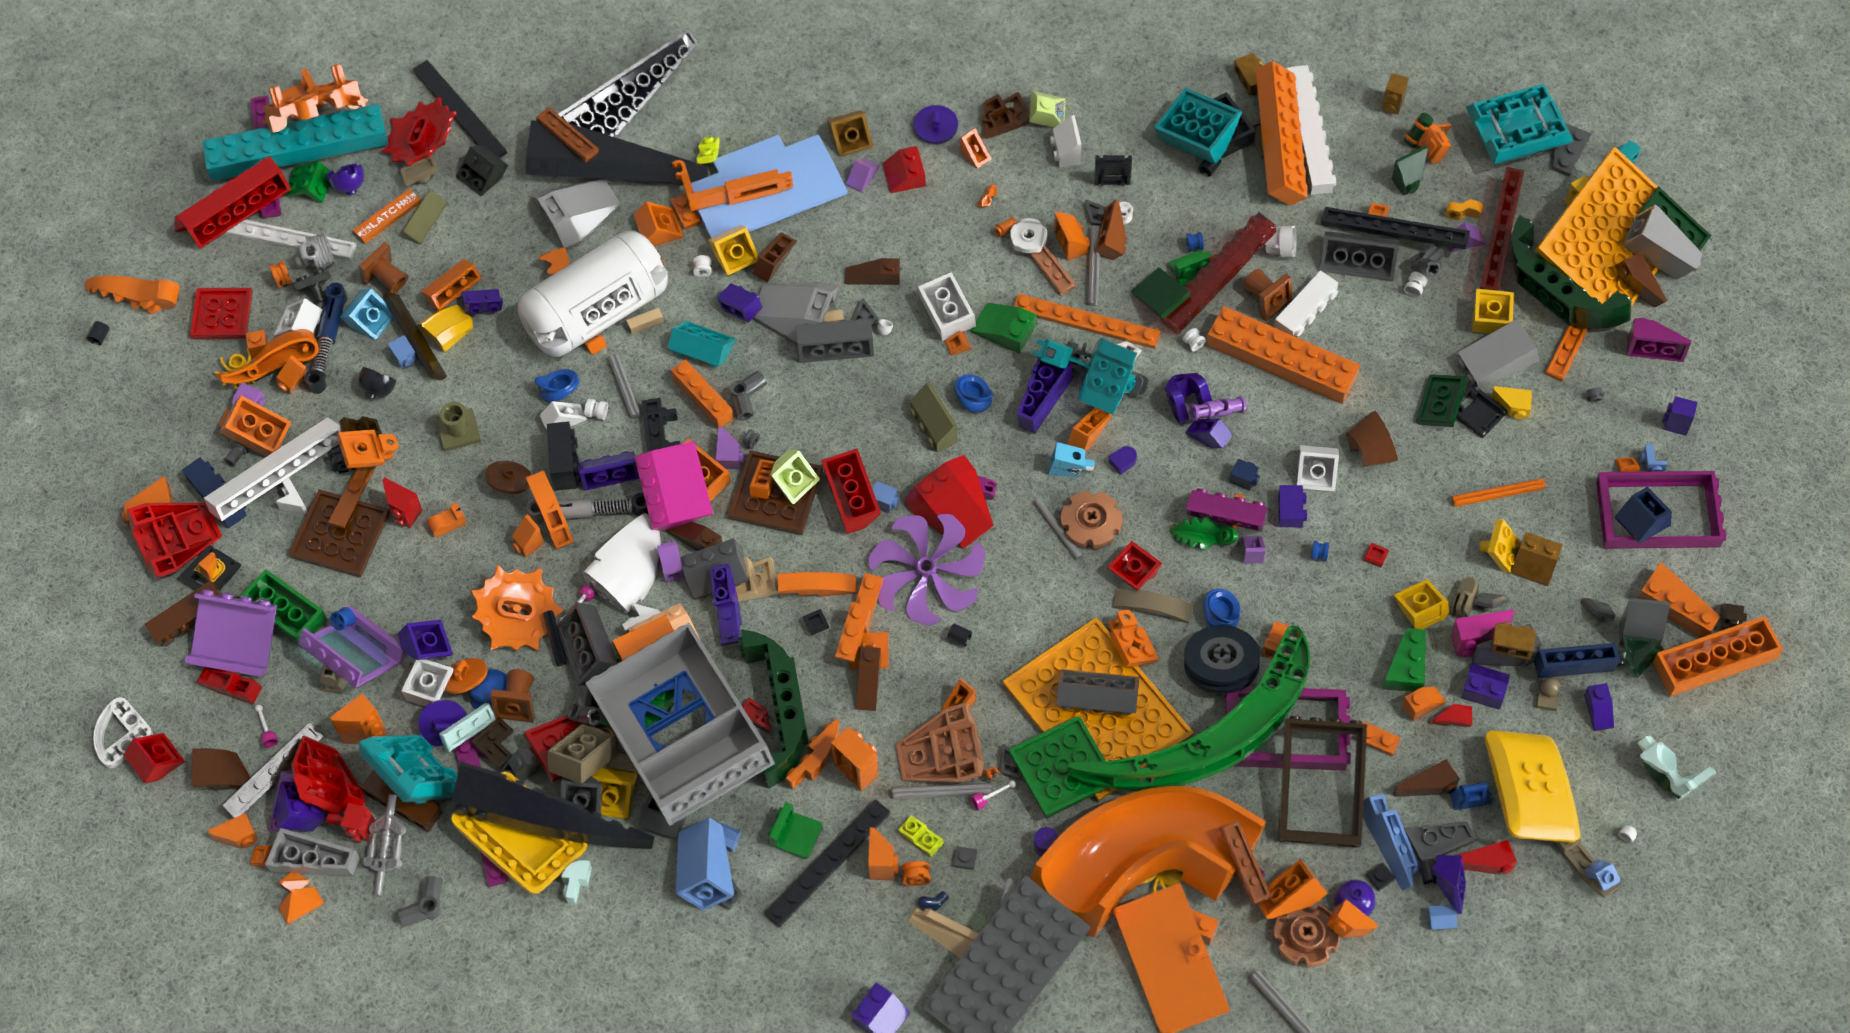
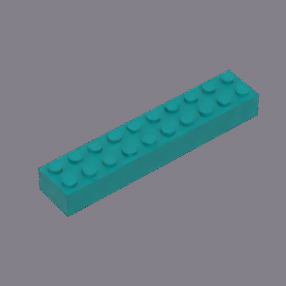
(297, 142)

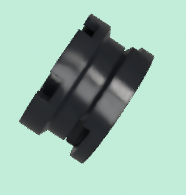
(338, 462)

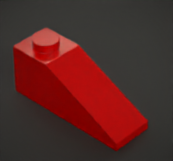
(1491, 859)

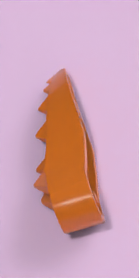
(146, 293)
(275, 354)

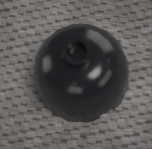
(375, 383)

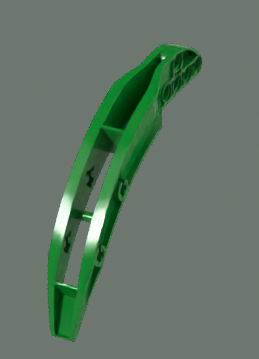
(1223, 743)

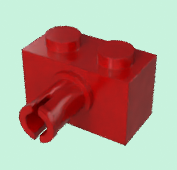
(354, 822)

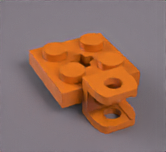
(374, 448)
(1127, 634)

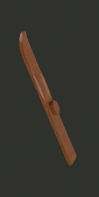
(351, 496)

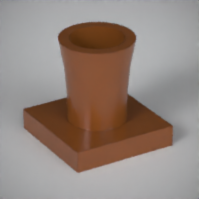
(380, 266)
(1272, 295)
(515, 701)

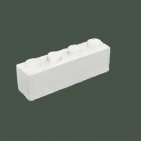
(1307, 304)

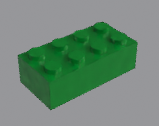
(293, 609)

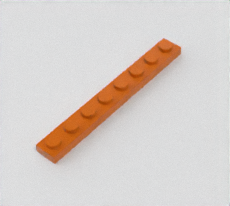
(1089, 321)

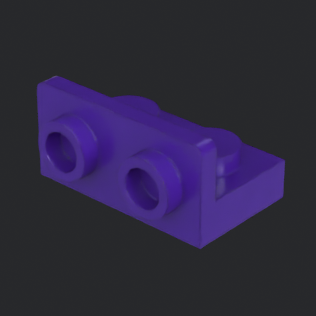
(482, 301)

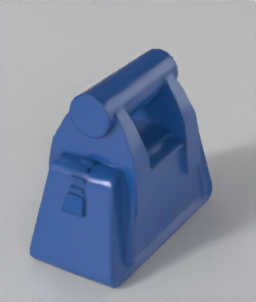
(1471, 796)

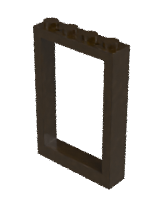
(1336, 726)

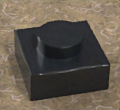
(815, 622)
(1380, 876)

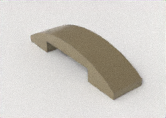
(1153, 603)
(1580, 860)

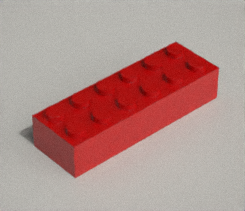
(234, 202)

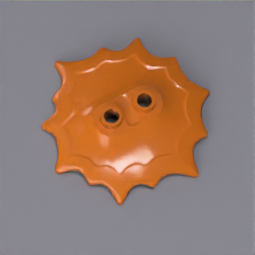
(516, 593)

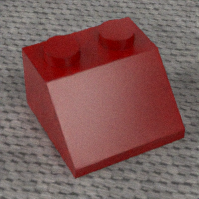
(905, 170)
(402, 503)
(153, 757)

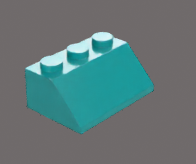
(700, 343)

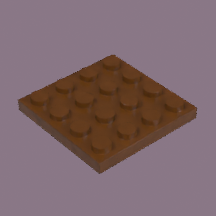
(776, 510)
(337, 547)

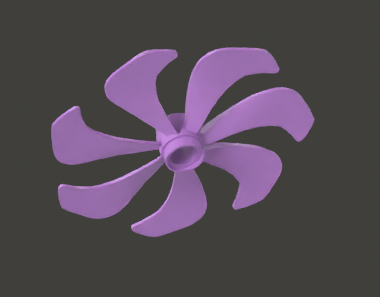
(891, 551)

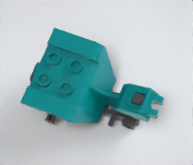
(1106, 373)

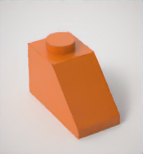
(291, 375)
(527, 537)
(1422, 702)
(235, 832)
(1350, 921)

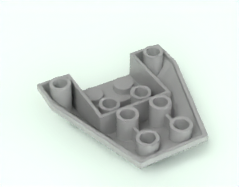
(577, 209)
(794, 305)

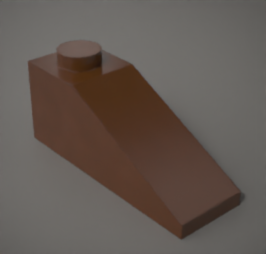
(773, 257)
(876, 272)
(1640, 278)
(695, 535)
(868, 678)
(1433, 781)

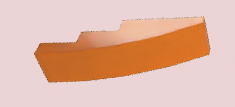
(817, 583)

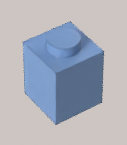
(402, 352)
(886, 496)

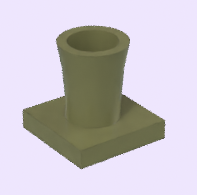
(457, 426)

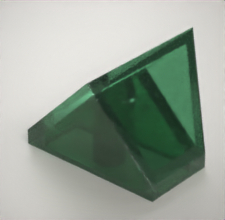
(1640, 652)

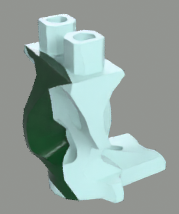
(1663, 769)

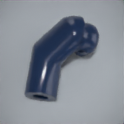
(933, 903)

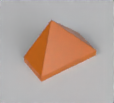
(300, 903)

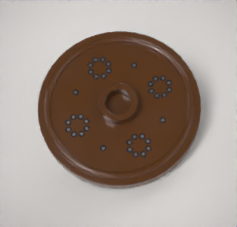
(507, 477)

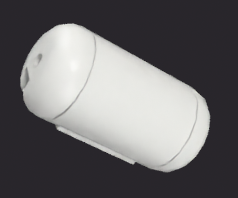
(592, 293)

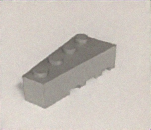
(309, 855)

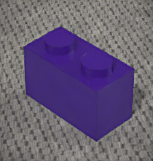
(739, 302)
(1679, 415)
(1291, 506)

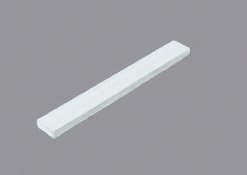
(288, 237)

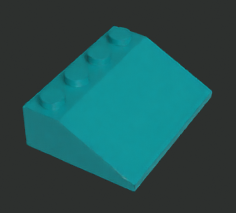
(1198, 125)

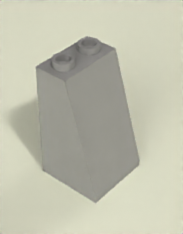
(1662, 243)
(1498, 354)

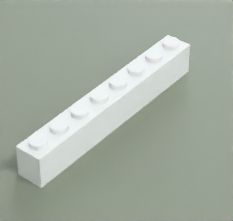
(1315, 152)
(273, 469)

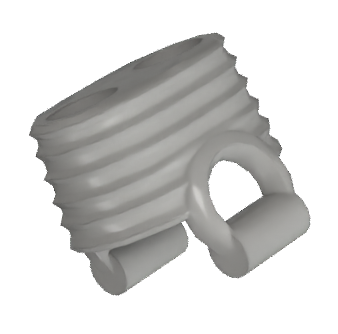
(322, 253)

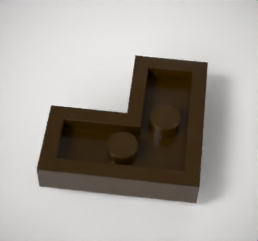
(489, 743)

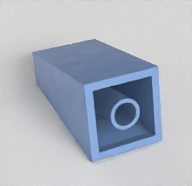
(703, 865)

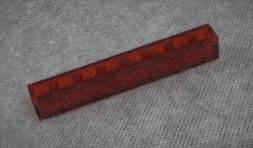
(1501, 229)
(1221, 270)

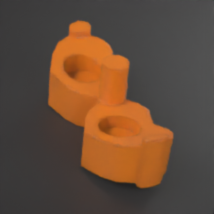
(986, 198)

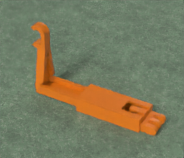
(734, 190)

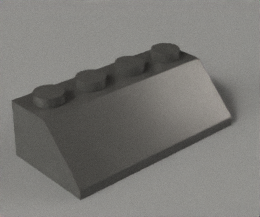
(1359, 255)
(835, 340)
(585, 642)
(1097, 691)

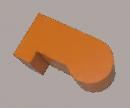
(446, 521)

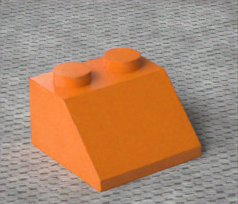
(658, 223)
(1070, 236)
(882, 860)

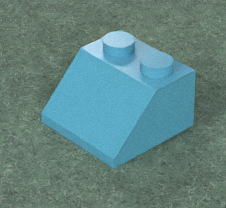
(368, 314)

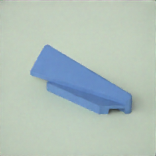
(1391, 839)

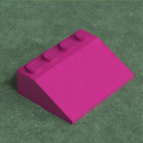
(673, 486)

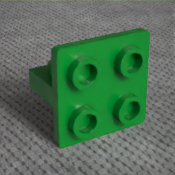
(1188, 266)

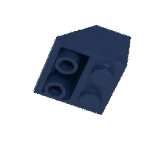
(1644, 515)

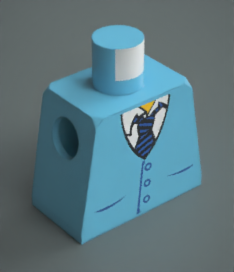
(1069, 461)

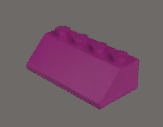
(1227, 510)

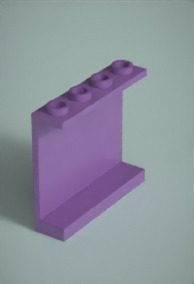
(232, 633)

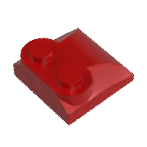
(1135, 566)

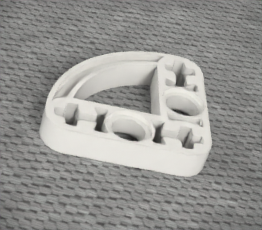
(134, 730)

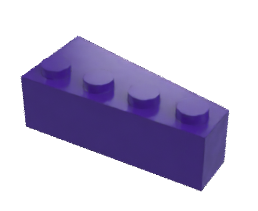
(1042, 394)

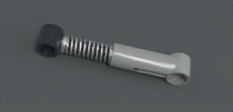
(588, 508)

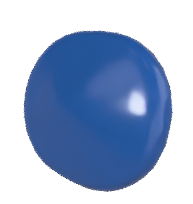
(557, 384)
(973, 393)
(1221, 608)
(481, 694)

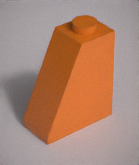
(156, 493)

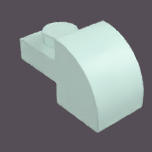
(575, 875)

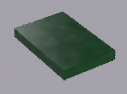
(1161, 293)
(1441, 400)

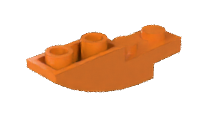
(549, 509)
(820, 753)

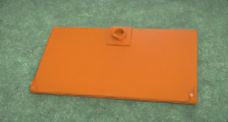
(1171, 959)

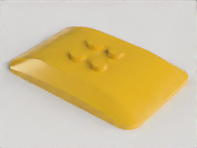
(1532, 786)
(523, 856)

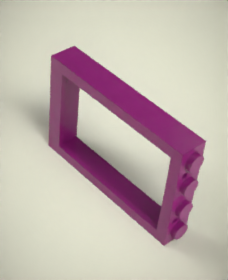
(1661, 479)
(1301, 761)

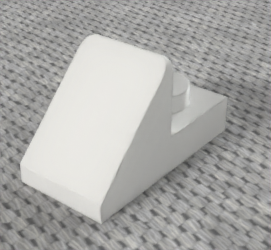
(291, 501)
(642, 614)

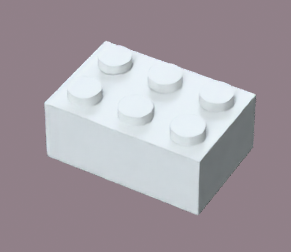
(946, 306)

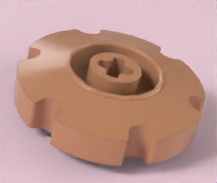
(1091, 519)
(1309, 949)

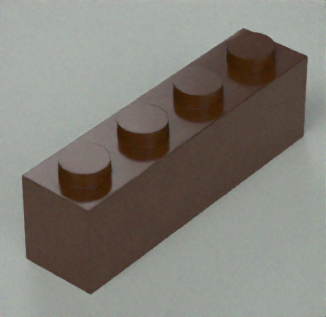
(178, 618)
(421, 815)

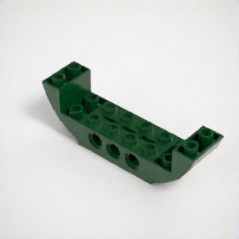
(1559, 291)
(785, 699)

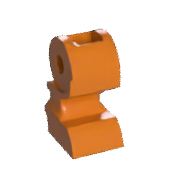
(1274, 639)

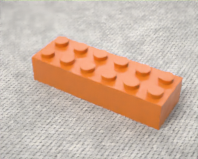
(1717, 656)

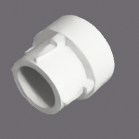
(1283, 242)

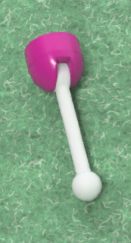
(586, 594)
(268, 737)
(980, 800)

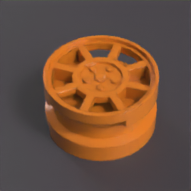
(280, 274)
(916, 873)

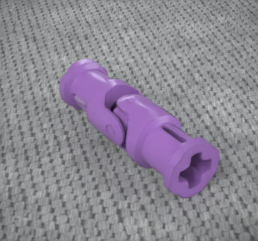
(1217, 408)

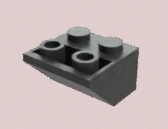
(481, 169)

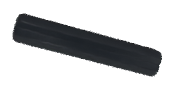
(554, 637)

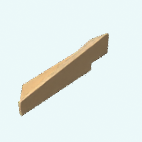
(944, 930)

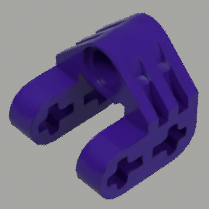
(1182, 386)

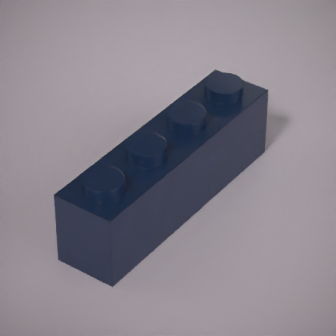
(204, 481)
(1576, 660)

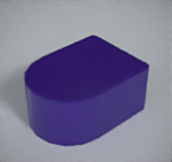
(1123, 459)

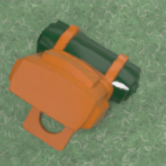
(1427, 133)

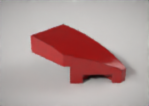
(757, 714)
(1455, 714)

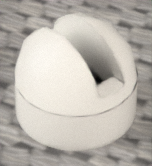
(884, 327)
(1628, 834)

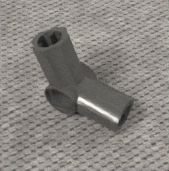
(1427, 260)
(748, 387)
(582, 709)
(430, 896)

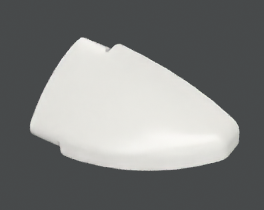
(626, 564)

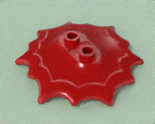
(419, 132)

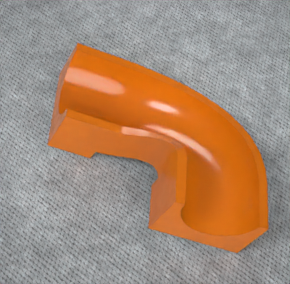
(1138, 837)

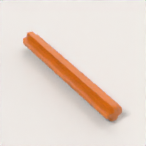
(1498, 492)

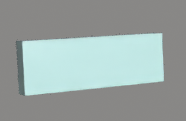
(467, 727)

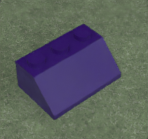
(608, 470)

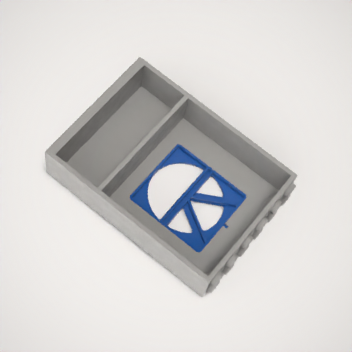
(702, 762)

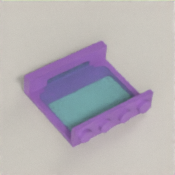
(355, 652)

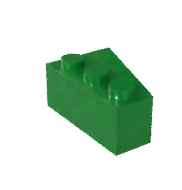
(1408, 665)

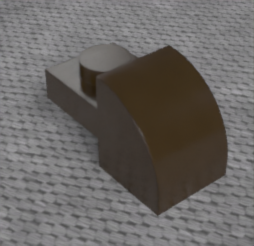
(363, 423)
(1732, 615)

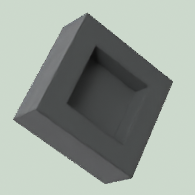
(965, 858)

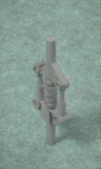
(383, 864)

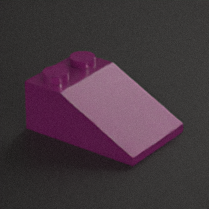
(1656, 341)

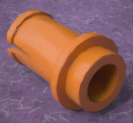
(1006, 226)

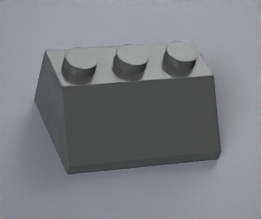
(697, 566)

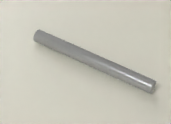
(1058, 529)

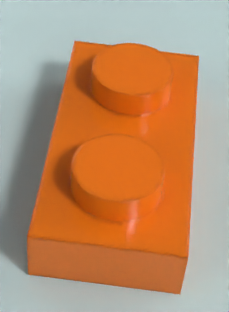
(686, 216)
(1381, 739)

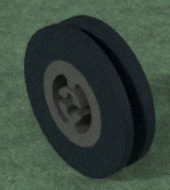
(1221, 673)

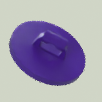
(935, 124)
(438, 717)

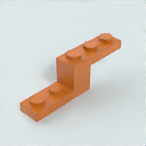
(859, 618)

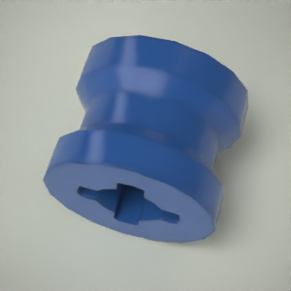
(1194, 241)
(1320, 550)
(342, 618)

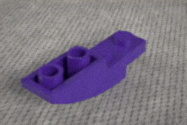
(727, 604)

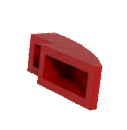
(230, 684)

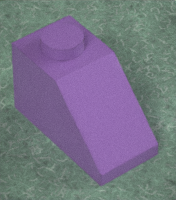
(728, 450)

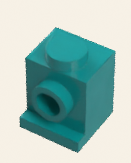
(1630, 150)

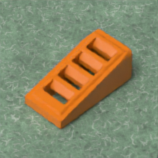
(759, 489)

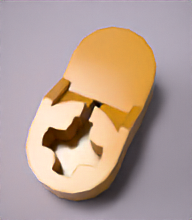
(1459, 210)

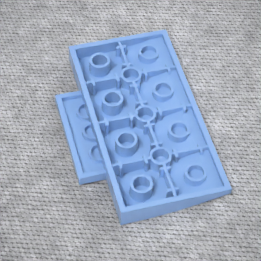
(813, 183)

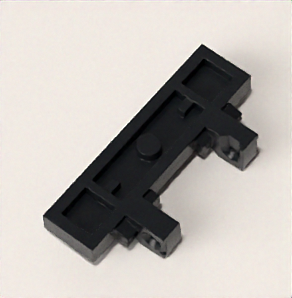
(654, 420)

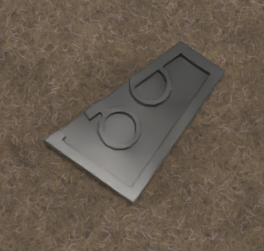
(1567, 155)
(1439, 840)

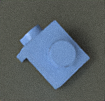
(1648, 458)
(1604, 873)

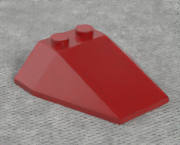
(954, 491)
(169, 531)
(324, 777)

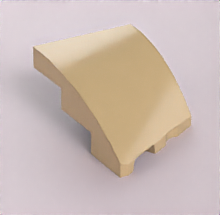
(760, 585)

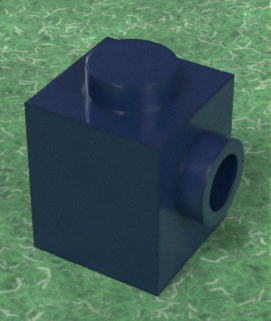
(1244, 474)

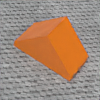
(974, 149)
(960, 694)

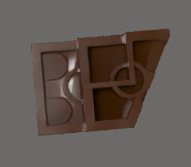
(999, 119)
(1372, 441)
(217, 769)

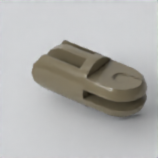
(1465, 597)

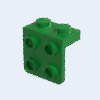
(309, 179)
(794, 832)

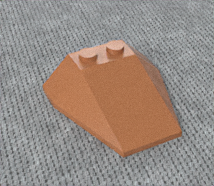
(943, 749)

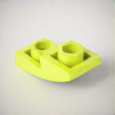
(708, 150)
(920, 836)

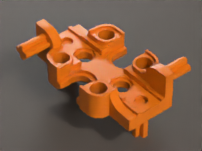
(338, 93)

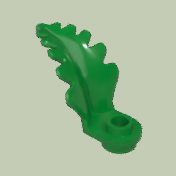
(1204, 533)

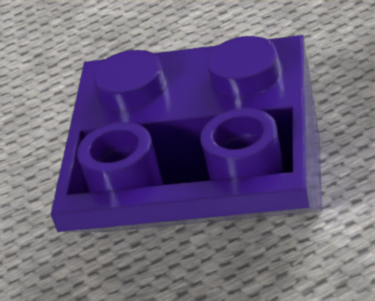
(293, 812)

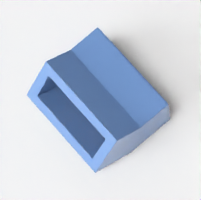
(731, 837)
(1442, 917)

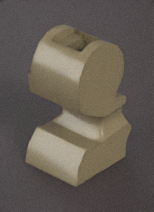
(331, 680)

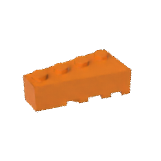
(1685, 606)

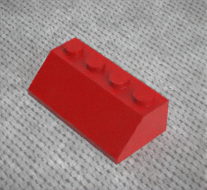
(851, 490)

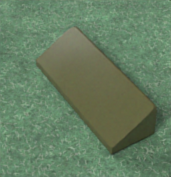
(424, 217)

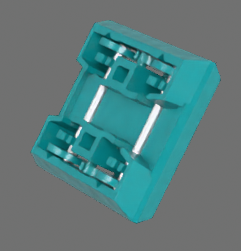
(1525, 125)
(409, 767)

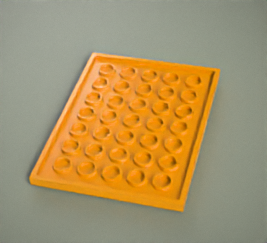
(1594, 226)
(1116, 735)

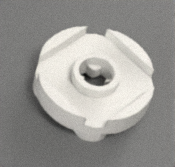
(1029, 245)

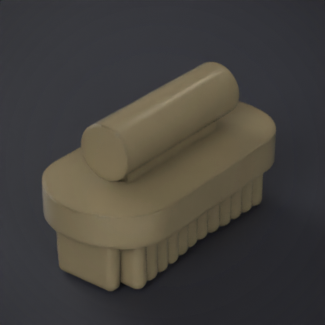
(622, 763)

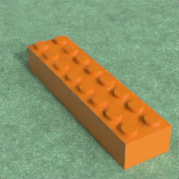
(1281, 133)
(1283, 354)

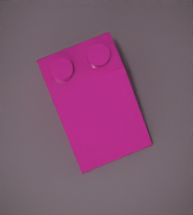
(1474, 630)

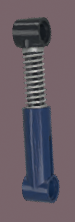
(326, 336)

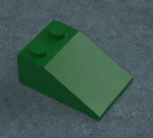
(1006, 325)

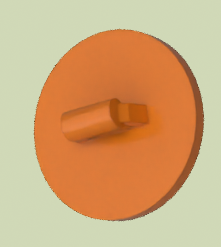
(466, 675)

